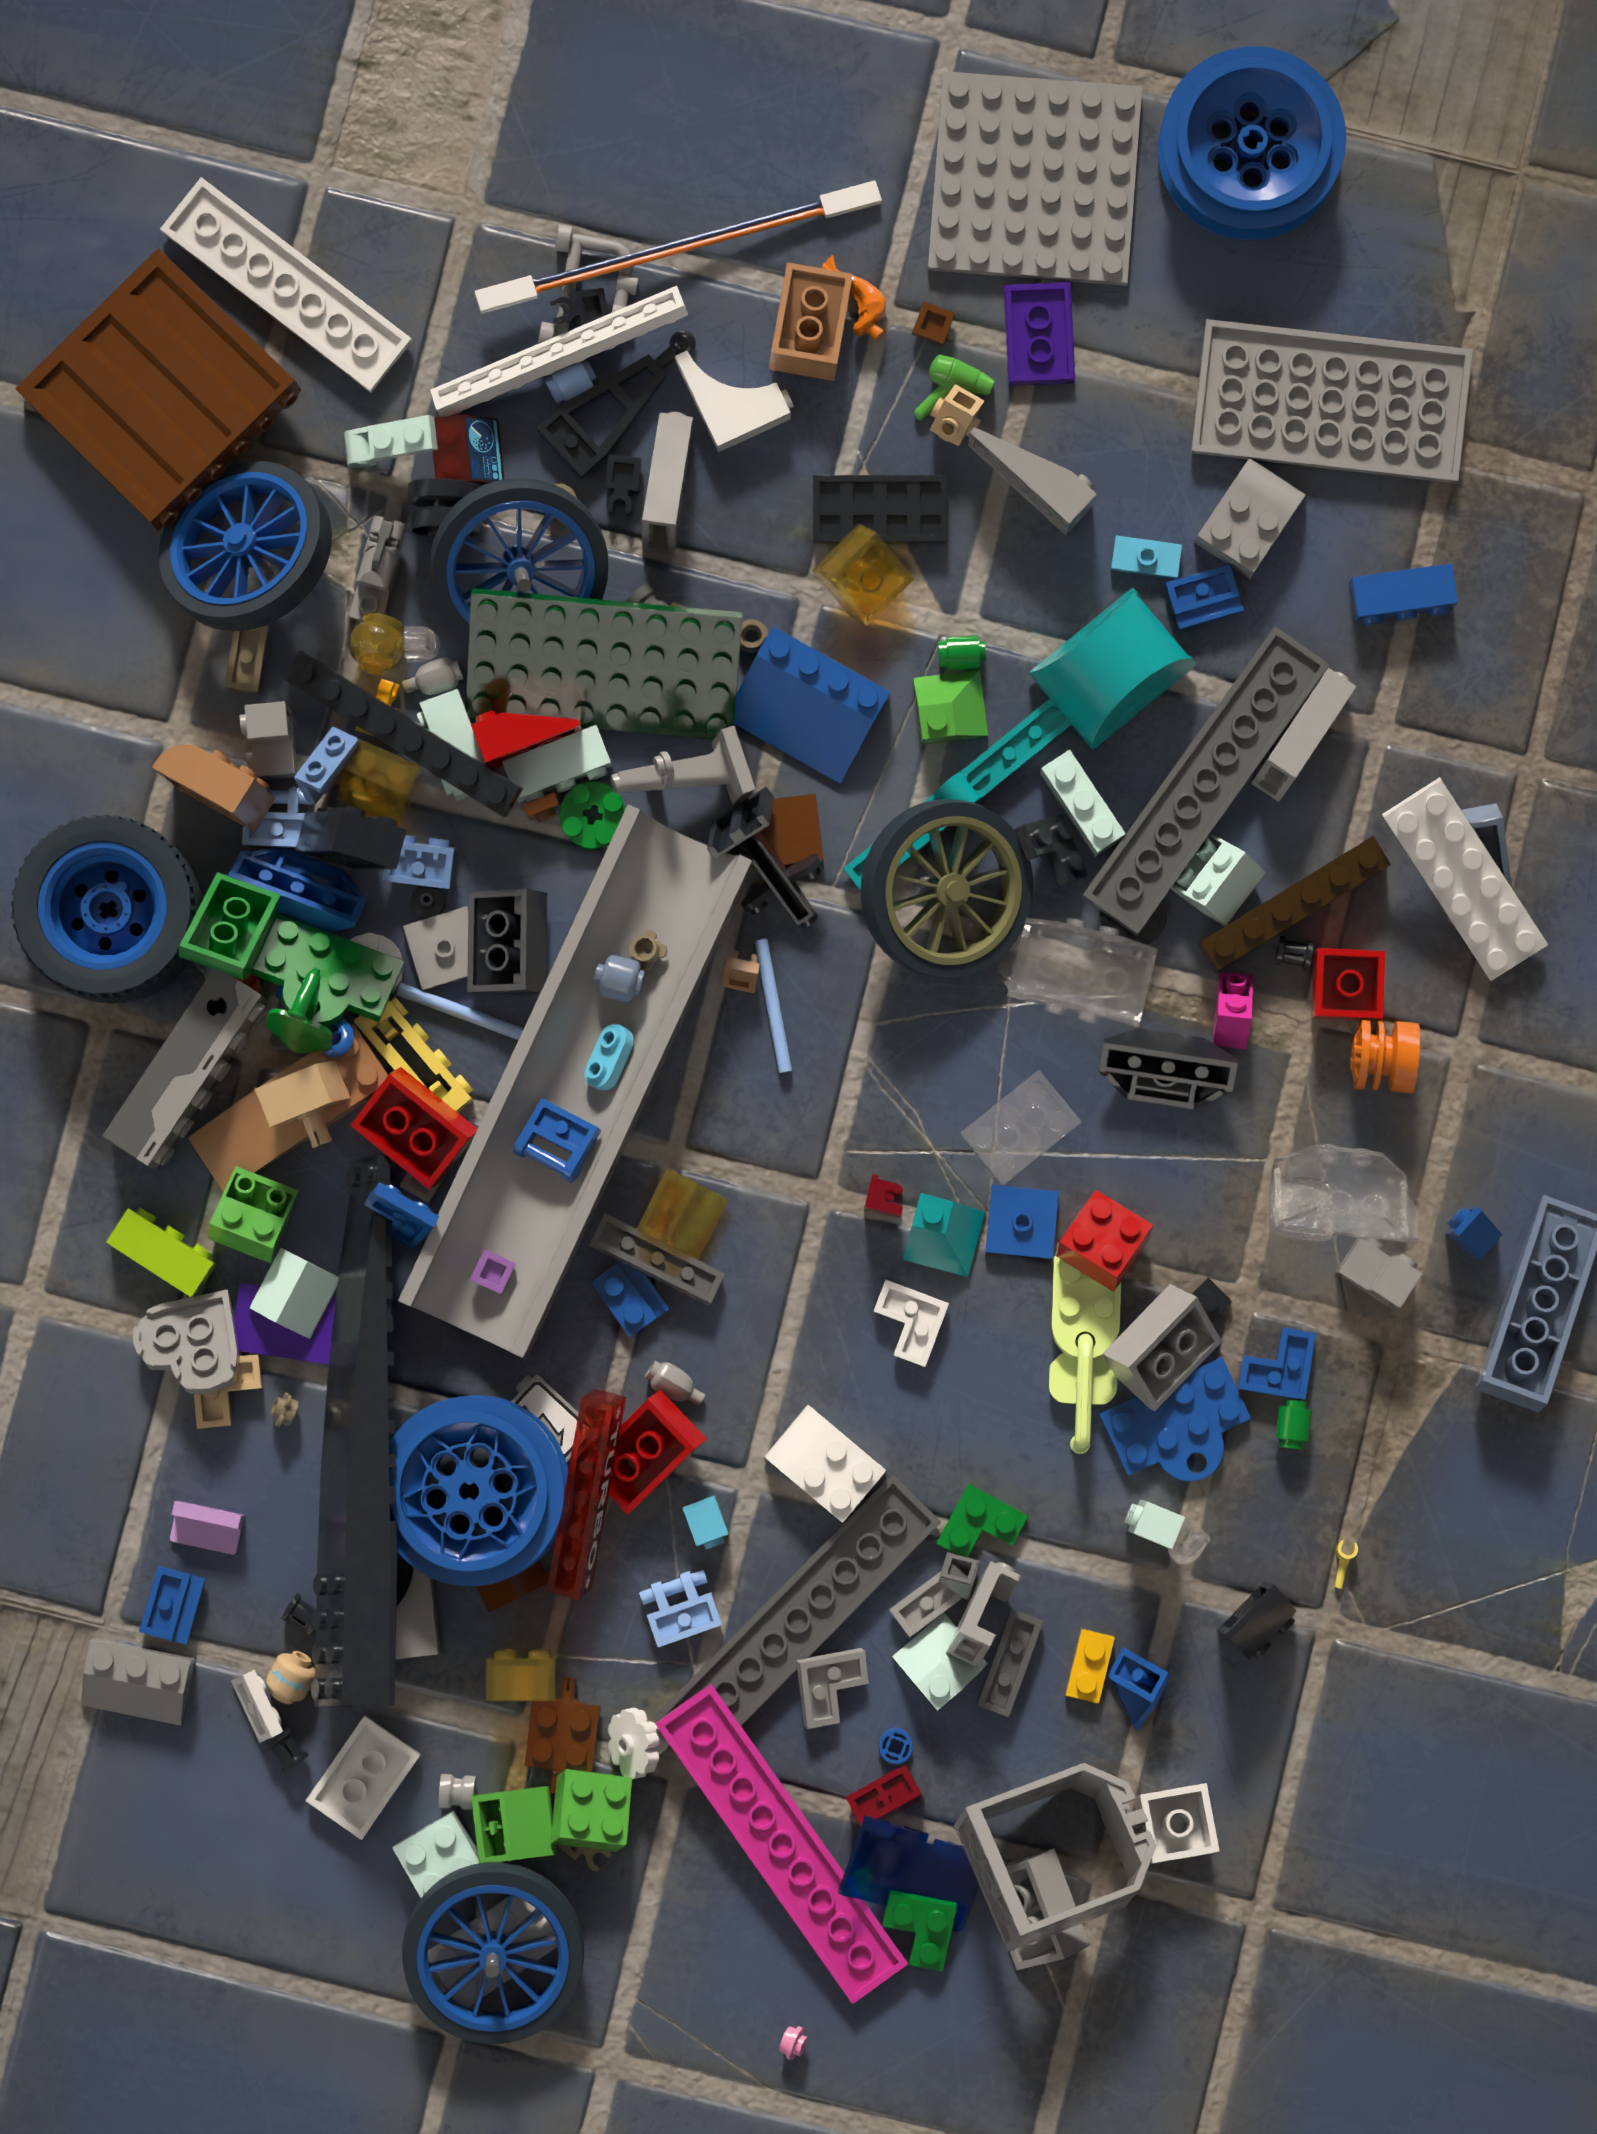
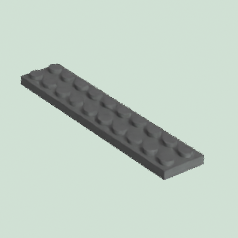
(1205, 780)
(813, 1601)

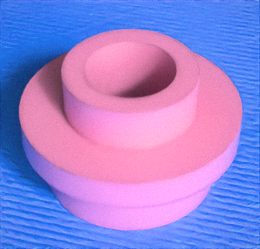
(793, 2042)

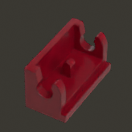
(879, 1193)
(886, 1795)

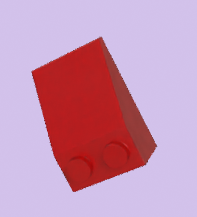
(514, 734)

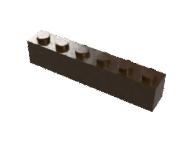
(1294, 904)

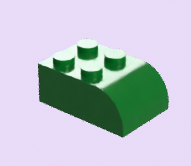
(230, 926)

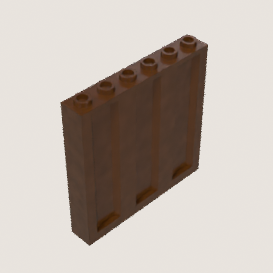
(159, 390)

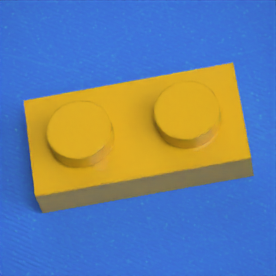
(1089, 1665)

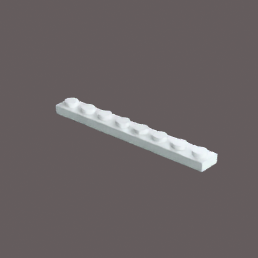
(559, 352)

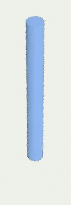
(773, 1006)
(459, 1011)

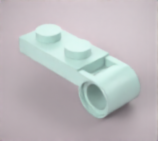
(389, 440)

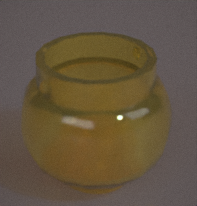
(377, 643)

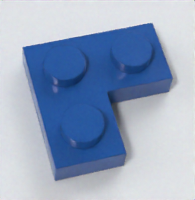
(409, 1219)
(1286, 1375)

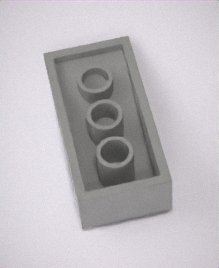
(1047, 486)

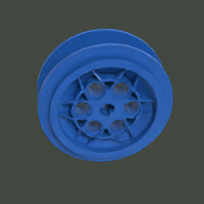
(1279, 92)
(531, 1510)

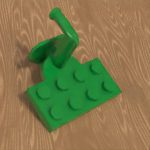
(325, 975)

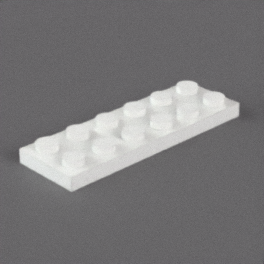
(1465, 879)

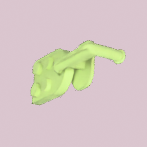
(1081, 1371)

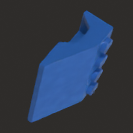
(808, 705)

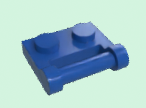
(561, 1130)

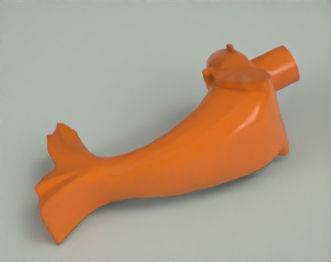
(870, 303)

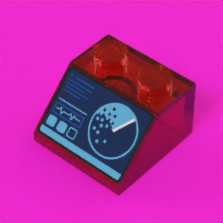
(468, 449)

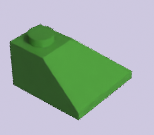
(950, 707)

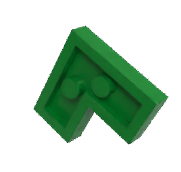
(976, 1513)
(928, 1919)

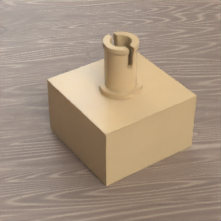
(303, 1098)

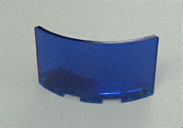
(906, 1862)

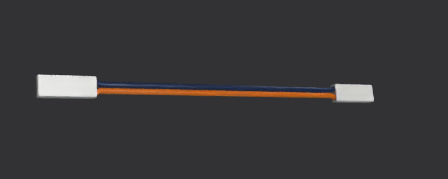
(832, 205)

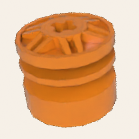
(1386, 1056)

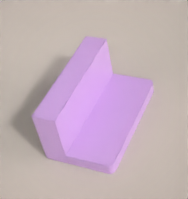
(206, 1527)

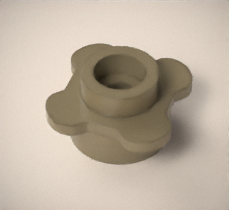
(639, 946)
(284, 1410)

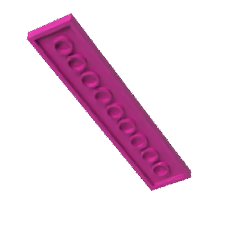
(780, 1843)

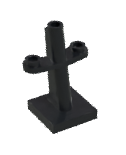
(742, 828)

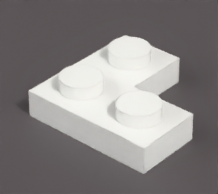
(921, 1318)

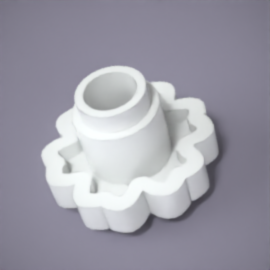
(635, 1743)

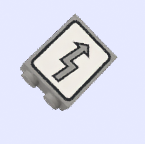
(550, 1408)

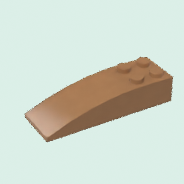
(243, 1133)

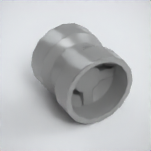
(456, 1791)

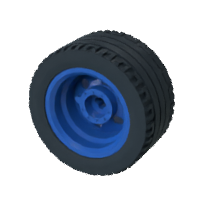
(83, 855)

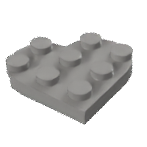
(192, 1340)

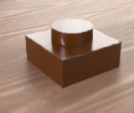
(933, 323)
(542, 808)

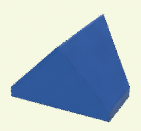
(1137, 1684)

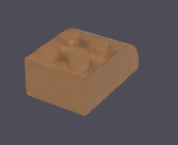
(216, 783)

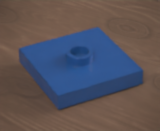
(1022, 1221)

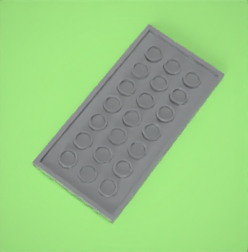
(1331, 401)

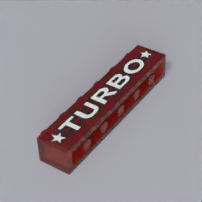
(586, 1493)

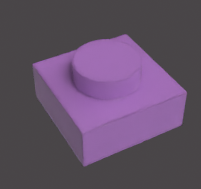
(492, 1271)

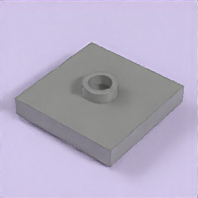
(439, 947)

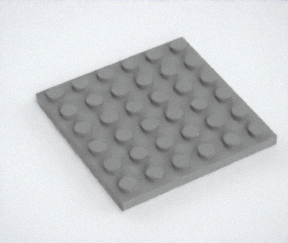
(1035, 178)

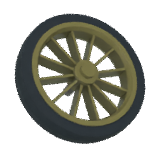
(946, 888)

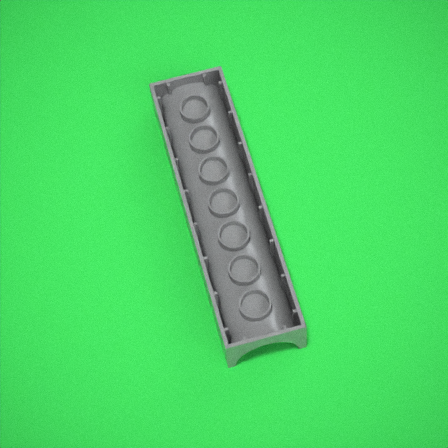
(515, 1203)

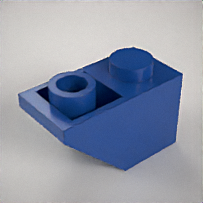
(1473, 1232)

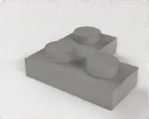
(820, 1679)

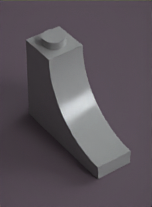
(417, 1620)

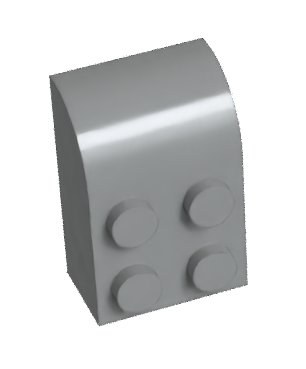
(1249, 518)

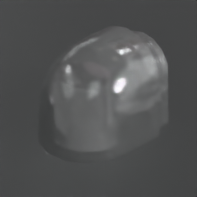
(420, 643)
(1189, 1544)

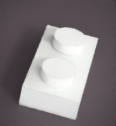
(262, 1716)

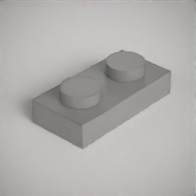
(924, 1605)

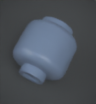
(620, 978)

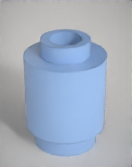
(570, 381)

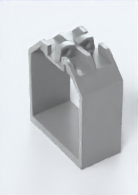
(1122, 1825)

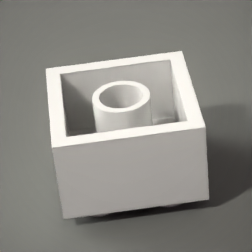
(1179, 1822)

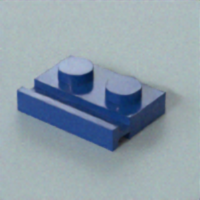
(1204, 597)
(630, 1297)
(172, 1605)

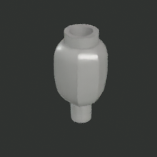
(435, 677)
(673, 1383)

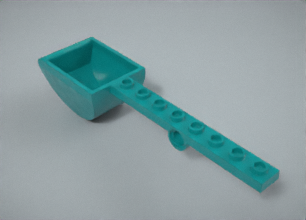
(1091, 684)

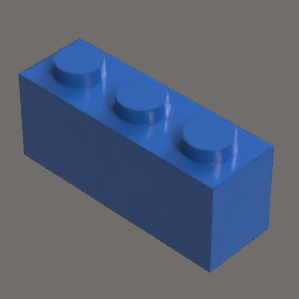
(1403, 594)

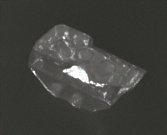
(1079, 970)
(1340, 1193)

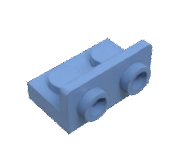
(325, 764)
(423, 863)

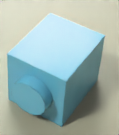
(706, 1522)

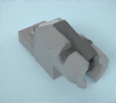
(378, 568)

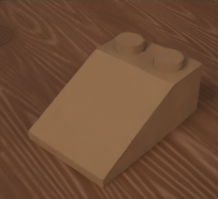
(810, 321)

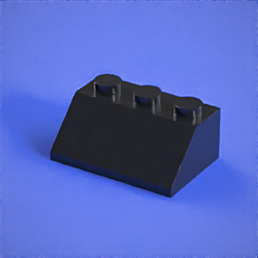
(507, 941)

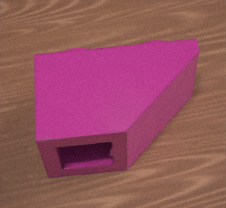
(1233, 1010)

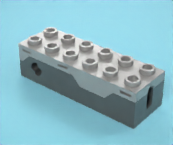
(187, 1068)

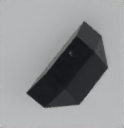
(1167, 1068)

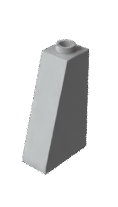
(666, 483)
(1304, 734)

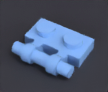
(279, 828)
(685, 1618)

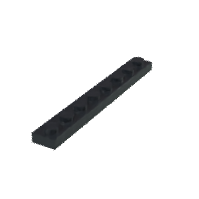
(403, 734)

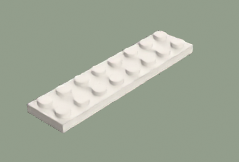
(286, 285)

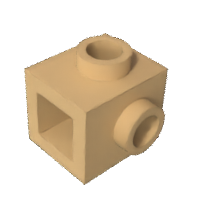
(956, 415)

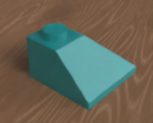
(943, 1235)

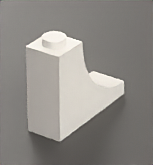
(733, 412)

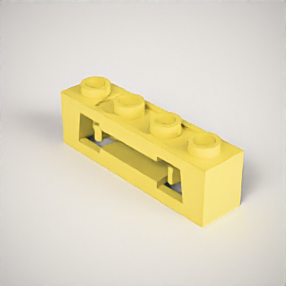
(458, 1096)

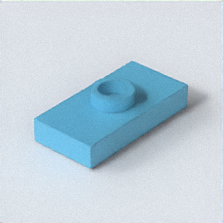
(1146, 557)

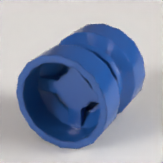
(897, 1741)

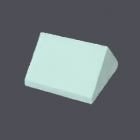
(295, 1293)

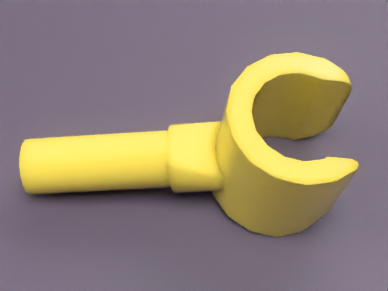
(1343, 1563)

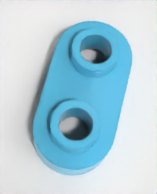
(609, 1057)

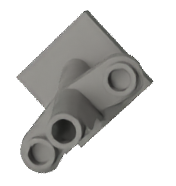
(721, 767)

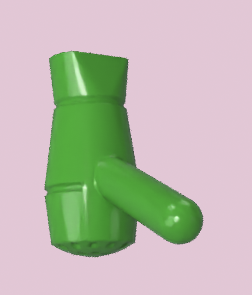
(948, 372)

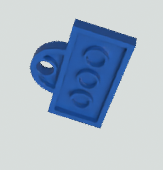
(1181, 1426)

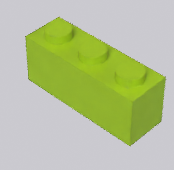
(162, 1251)

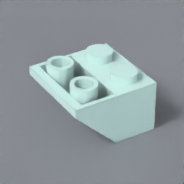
(1218, 879)

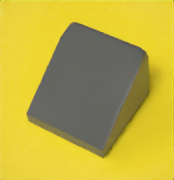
(959, 1574)

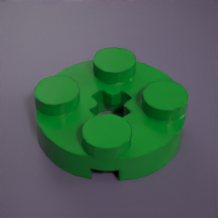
(583, 798)

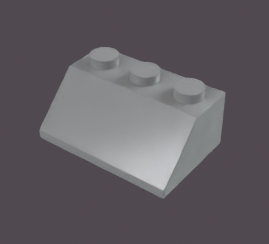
(1162, 1346)
(136, 1681)
(1044, 1893)

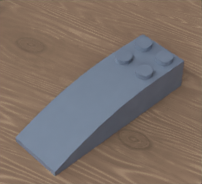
(1540, 1305)

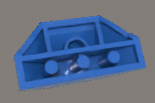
(308, 888)

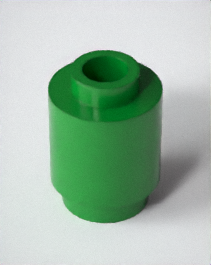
(961, 652)
(1294, 1424)

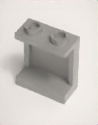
(970, 1641)

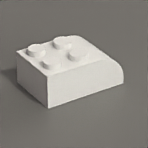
(825, 1463)

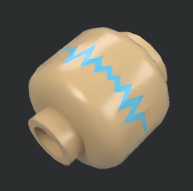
(290, 1677)

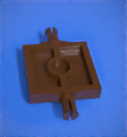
(563, 1734)

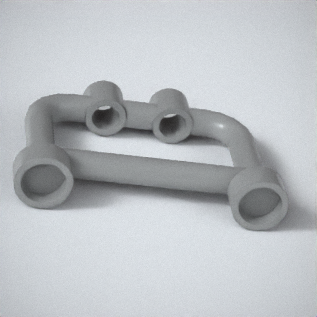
(573, 245)

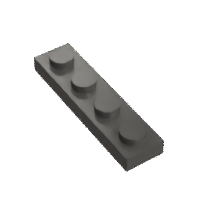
(656, 1259)

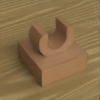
(740, 973)

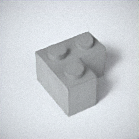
(272, 740)
(1379, 1275)

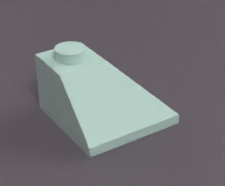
(931, 1667)

